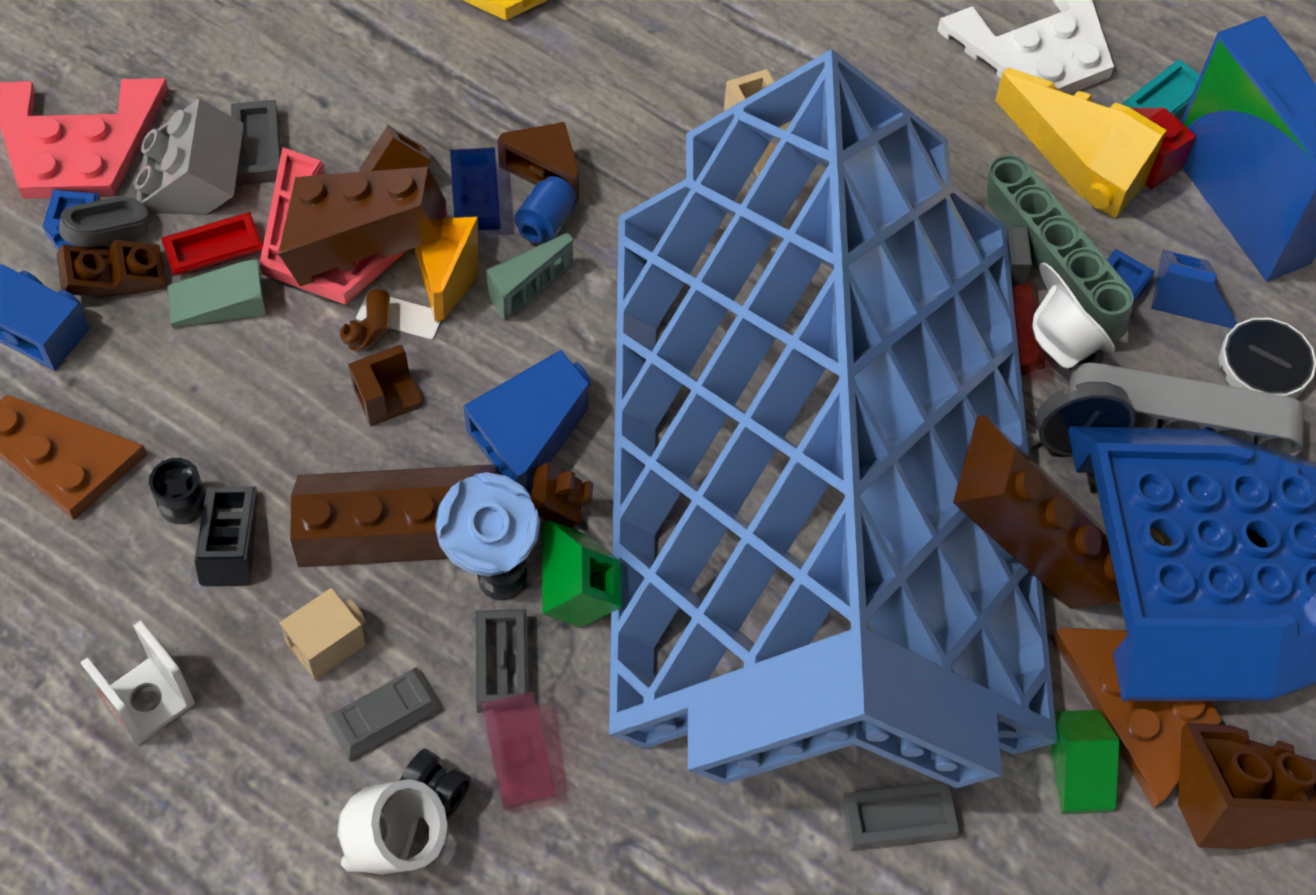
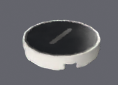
(1267, 357)

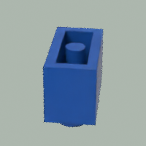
(38, 319)

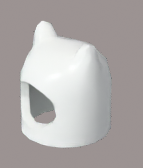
(381, 825)

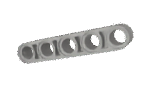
(1192, 404)

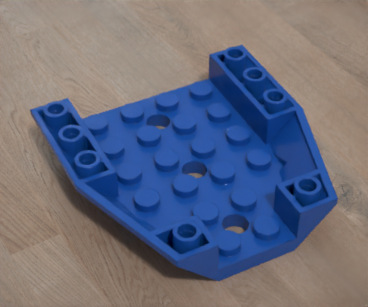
(1213, 607)

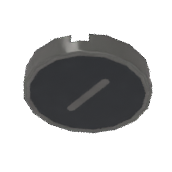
(1090, 406)

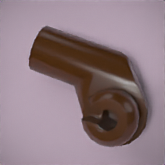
(364, 334)

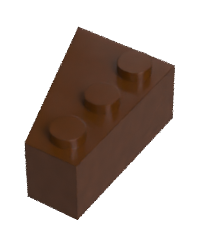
(356, 216)

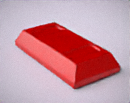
(212, 244)

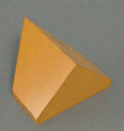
(449, 264)

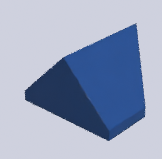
(1188, 290)

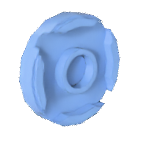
(487, 524)

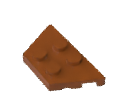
(1146, 729)

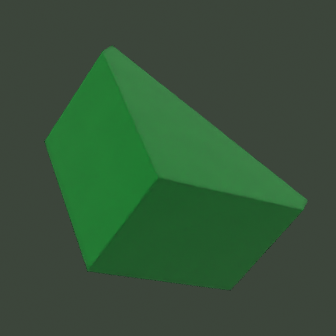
(1085, 762)

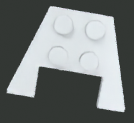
(1059, 48)

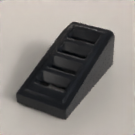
(226, 563)

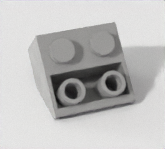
(190, 161)

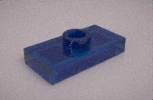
(476, 186)

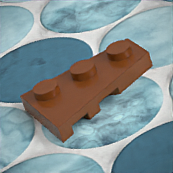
(62, 455)

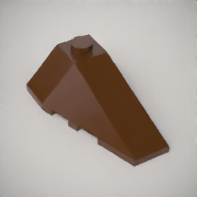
(1243, 790)

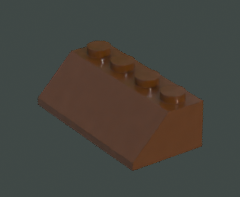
(371, 515)
(1035, 519)

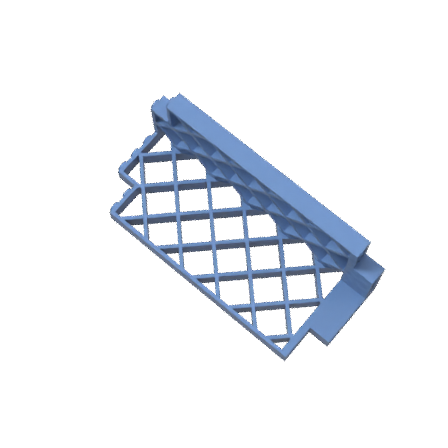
(920, 349)

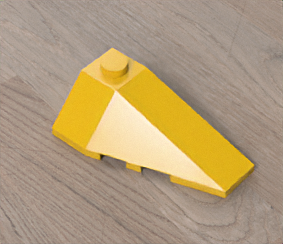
(1092, 146)

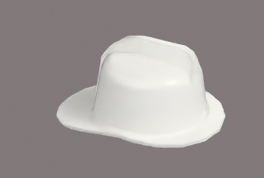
(1064, 326)

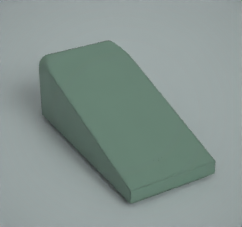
(218, 295)

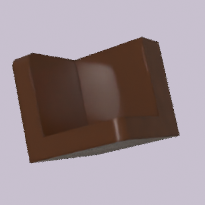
(395, 152)
(384, 385)

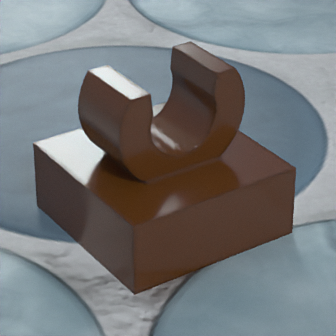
(559, 494)

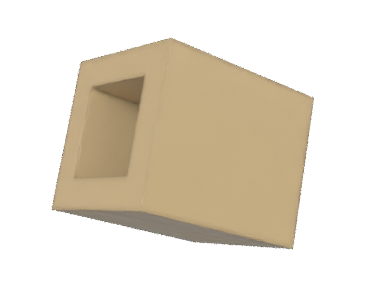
(324, 632)

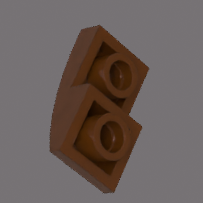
(119, 270)

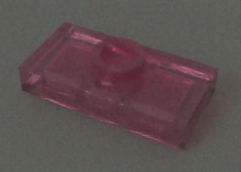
(518, 750)

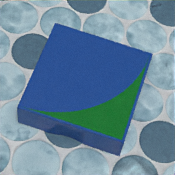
(1257, 145)

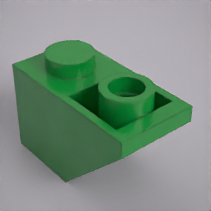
(577, 576)

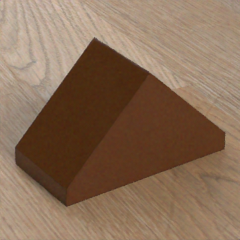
(539, 154)

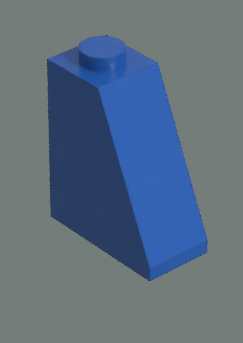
(529, 416)

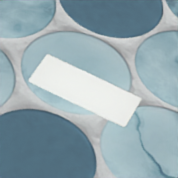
(408, 318)

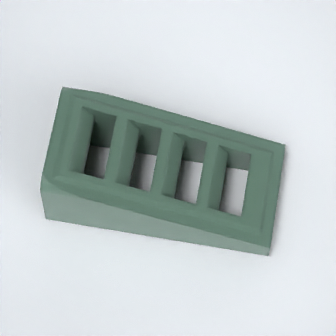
(528, 274)

